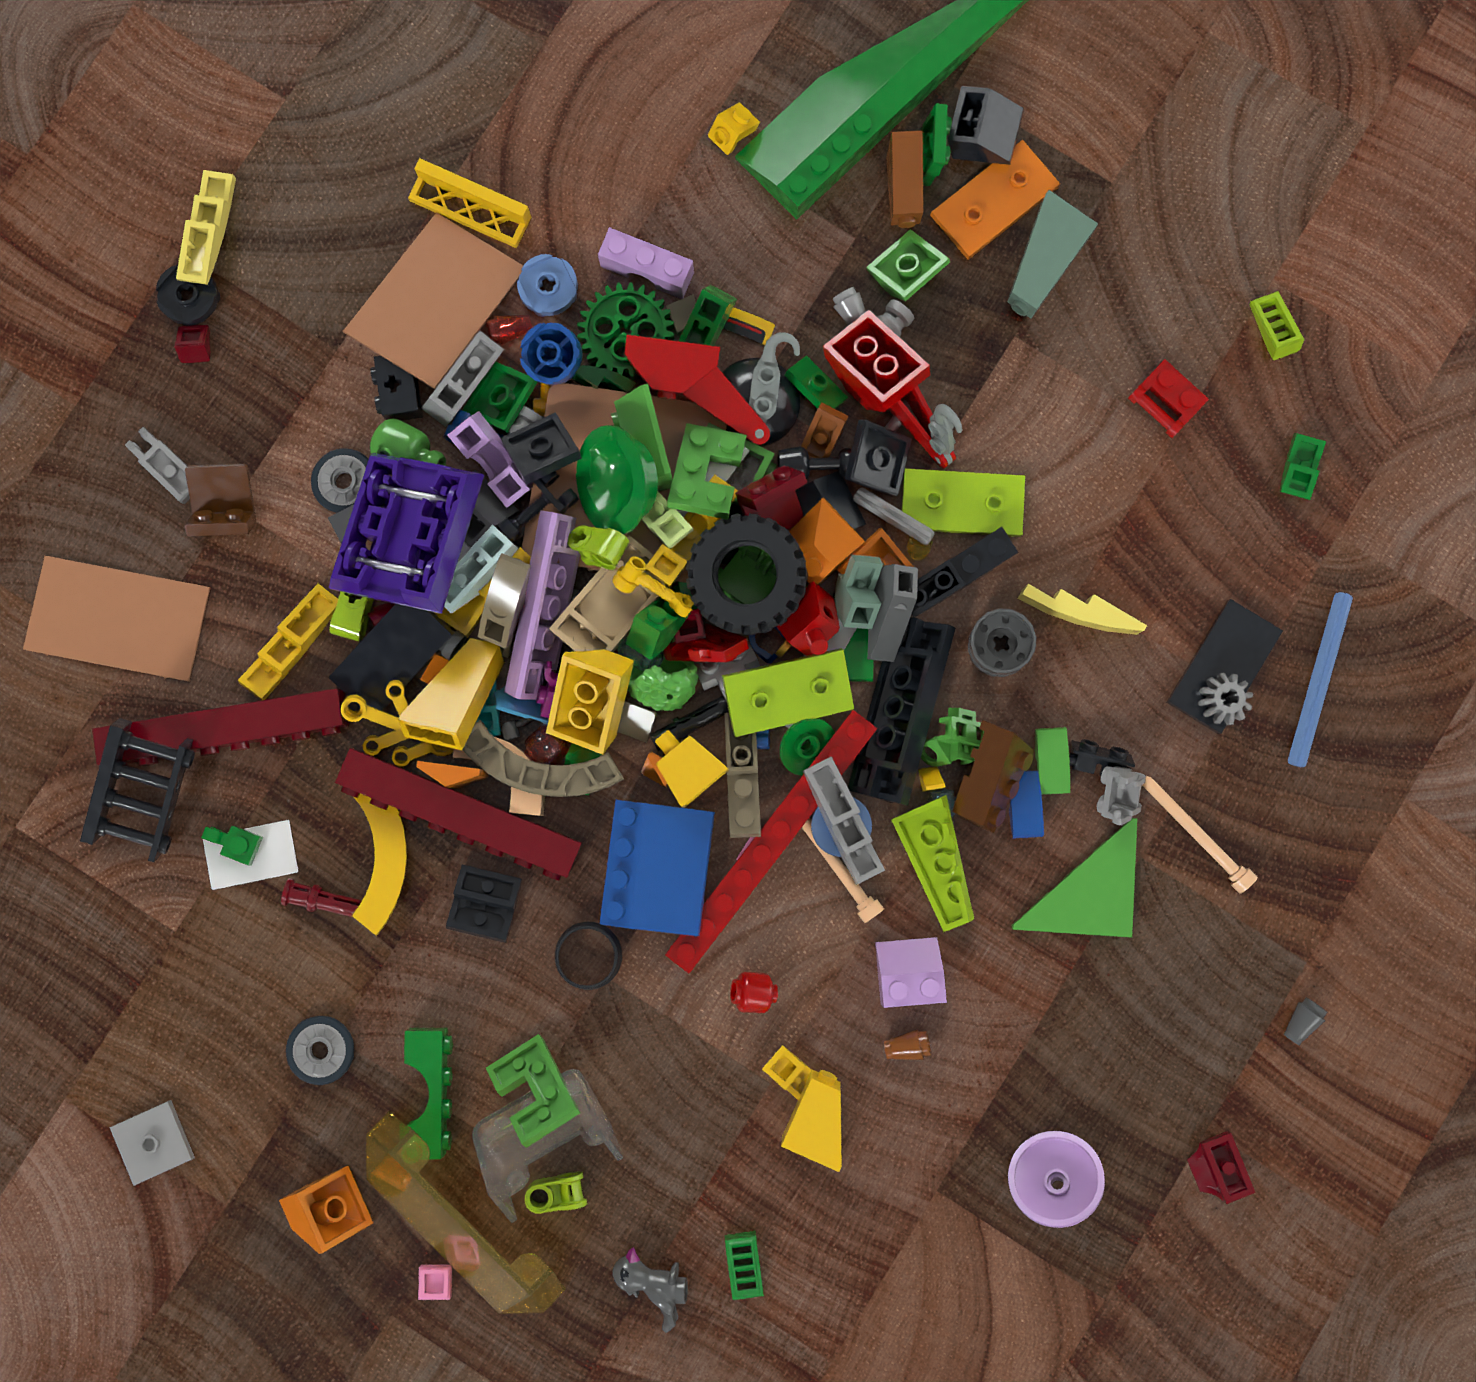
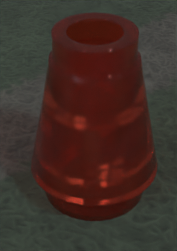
(508, 327)

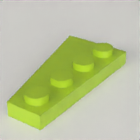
(935, 855)

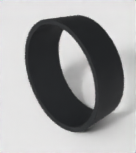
(612, 938)

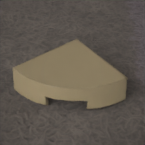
(681, 312)

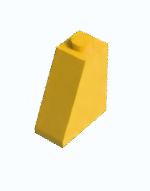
(816, 1121)

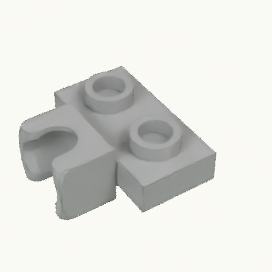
(711, 672)

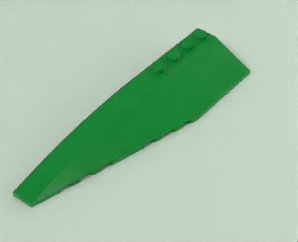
(864, 100)

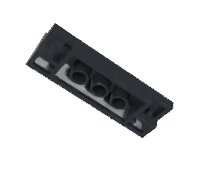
(902, 713)

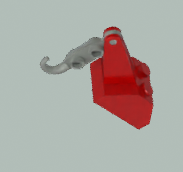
(881, 371)
(693, 372)

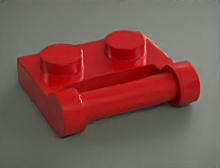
(1174, 392)

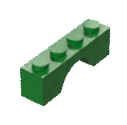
(427, 1052)

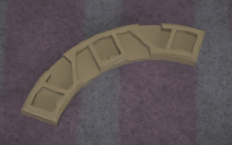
(539, 777)

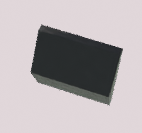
(836, 492)

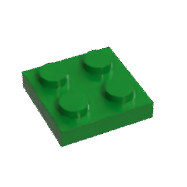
(935, 152)

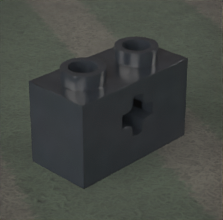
(404, 403)

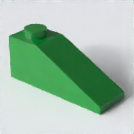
(708, 316)

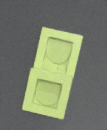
(666, 523)

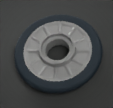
(326, 473)
(300, 1054)

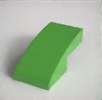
(1053, 760)

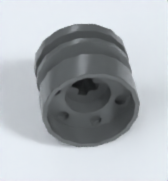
(997, 625)

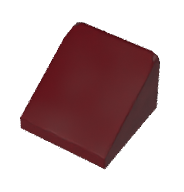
(193, 343)

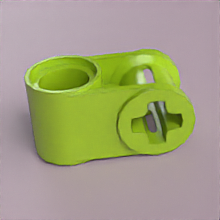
(598, 545)
(351, 617)
(558, 1193)

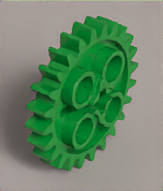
(608, 311)

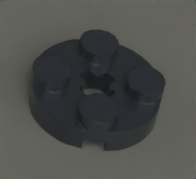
(190, 311)

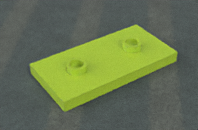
(964, 501)
(788, 692)

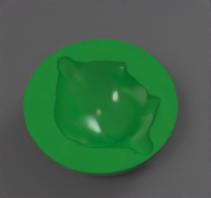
(615, 479)

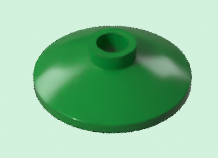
(798, 757)

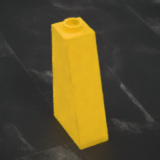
(455, 696)

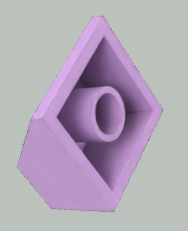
(910, 972)

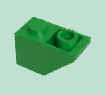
(654, 628)

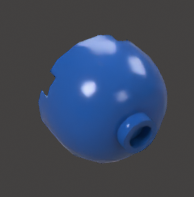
(551, 353)

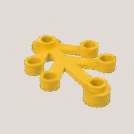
(391, 722)

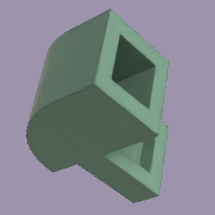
(855, 594)

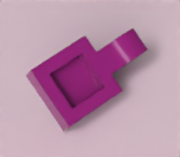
(546, 693)

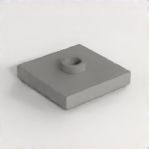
(152, 1142)

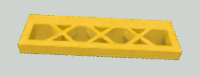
(474, 193)

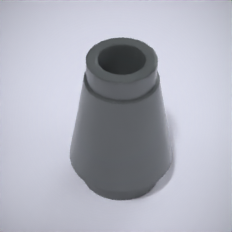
(1305, 1021)

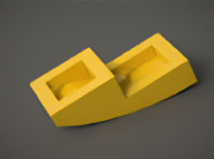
(788, 1071)

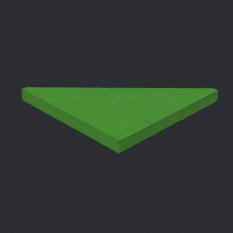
(1094, 895)

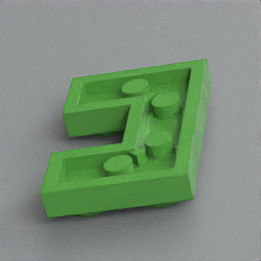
(688, 488)
(553, 1101)

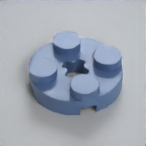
(553, 269)

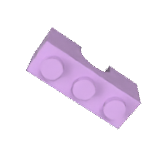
(631, 255)
(479, 441)

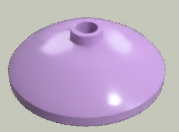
(1052, 1158)

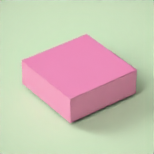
(435, 1282)

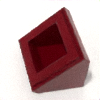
(692, 628)

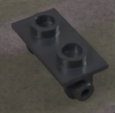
(1089, 754)

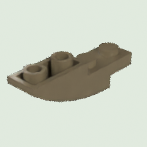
(504, 603)
(742, 783)

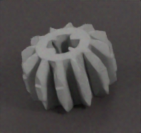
(1237, 697)

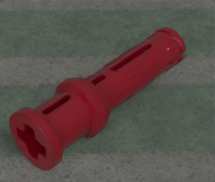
(315, 898)

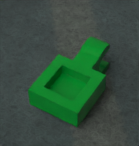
(237, 844)

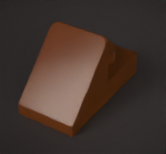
(824, 431)

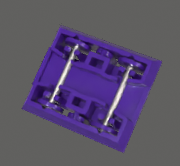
(412, 536)

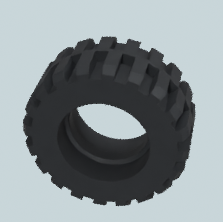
(724, 538)

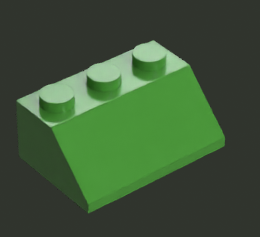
(638, 417)

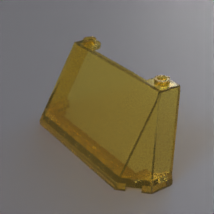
(393, 1168)

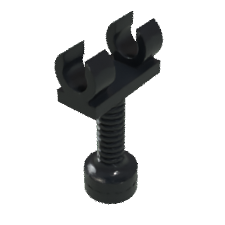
(569, 498)

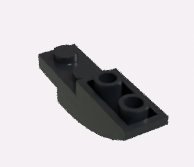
(963, 570)

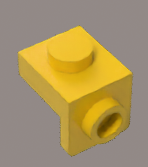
(732, 126)

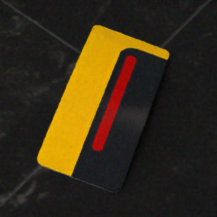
(749, 326)

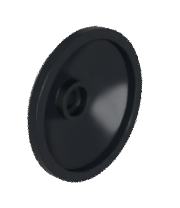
(787, 403)

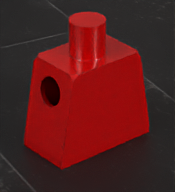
(812, 622)

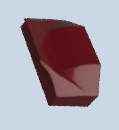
(1220, 1169)

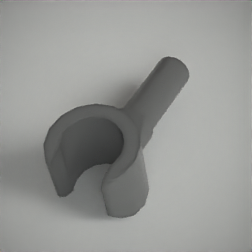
(510, 729)

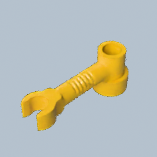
(633, 574)

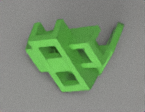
(951, 745)

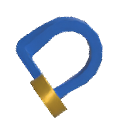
(767, 657)

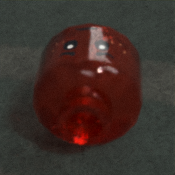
(545, 747)

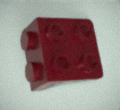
(774, 496)

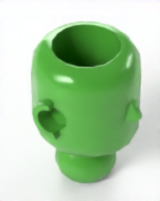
(405, 441)

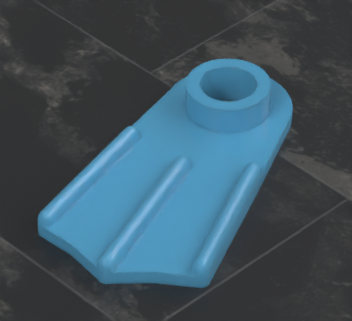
(519, 707)

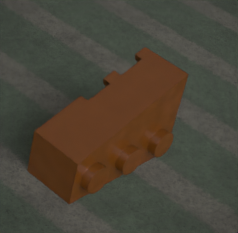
(993, 778)

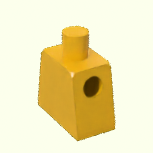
(687, 767)

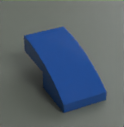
(1027, 808)

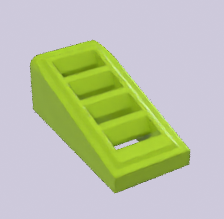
(1282, 343)

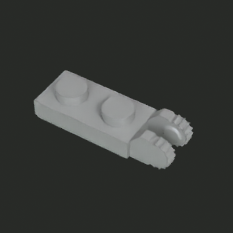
(162, 465)

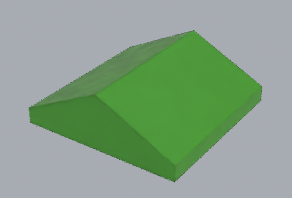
(907, 265)

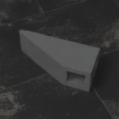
(898, 595)

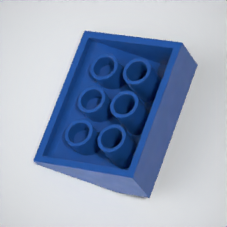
(657, 868)

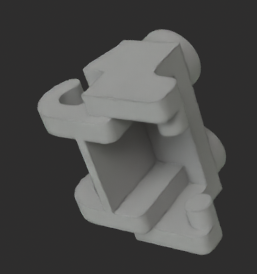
(1121, 794)

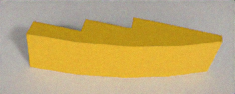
(290, 642)

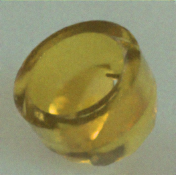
(918, 550)

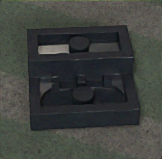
(484, 903)

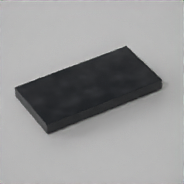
(1233, 645)
(389, 652)

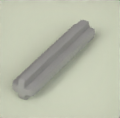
(893, 516)

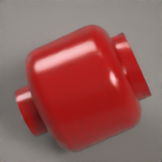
(753, 992)

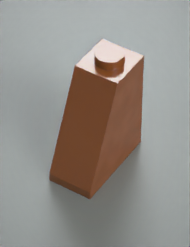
(905, 178)

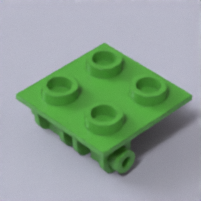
(749, 575)

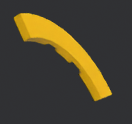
(388, 866)

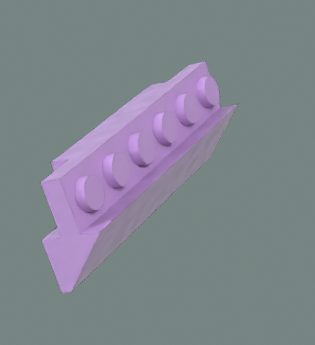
(546, 598)

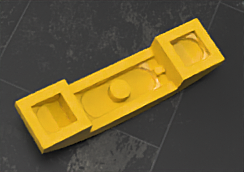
(669, 563)

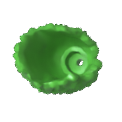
(664, 686)

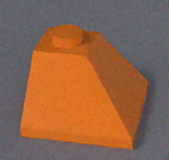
(825, 541)
(327, 1210)

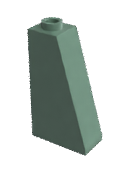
(1051, 248)

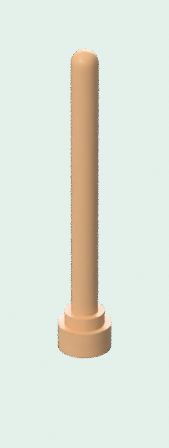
(1240, 877)
(867, 906)

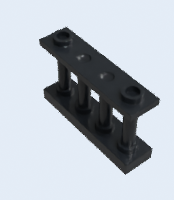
(113, 768)

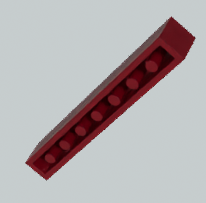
(237, 725)
(457, 812)

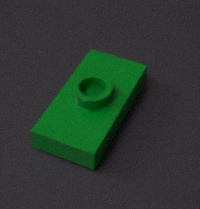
(815, 384)

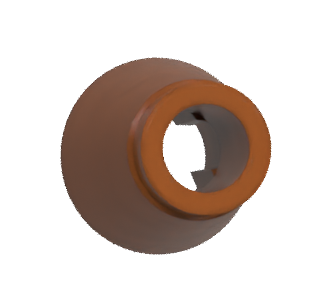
(909, 1046)

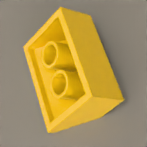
(589, 698)

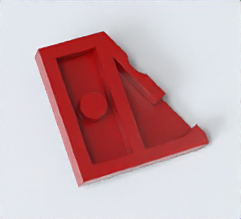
(716, 647)

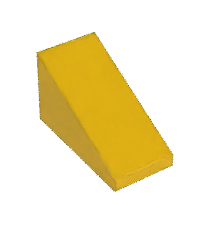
(931, 779)

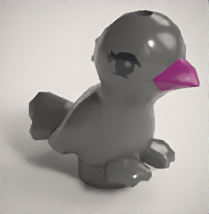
(660, 1286)

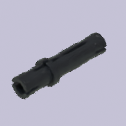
(693, 721)

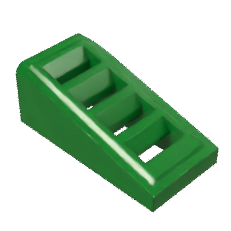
(741, 1240)

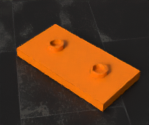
(994, 200)

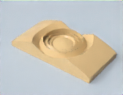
(601, 613)

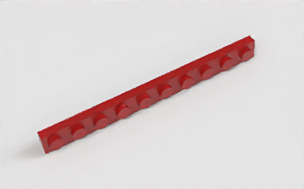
(766, 849)

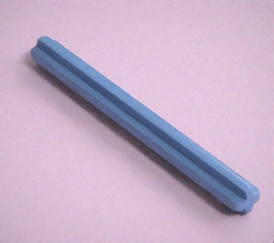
(1320, 679)

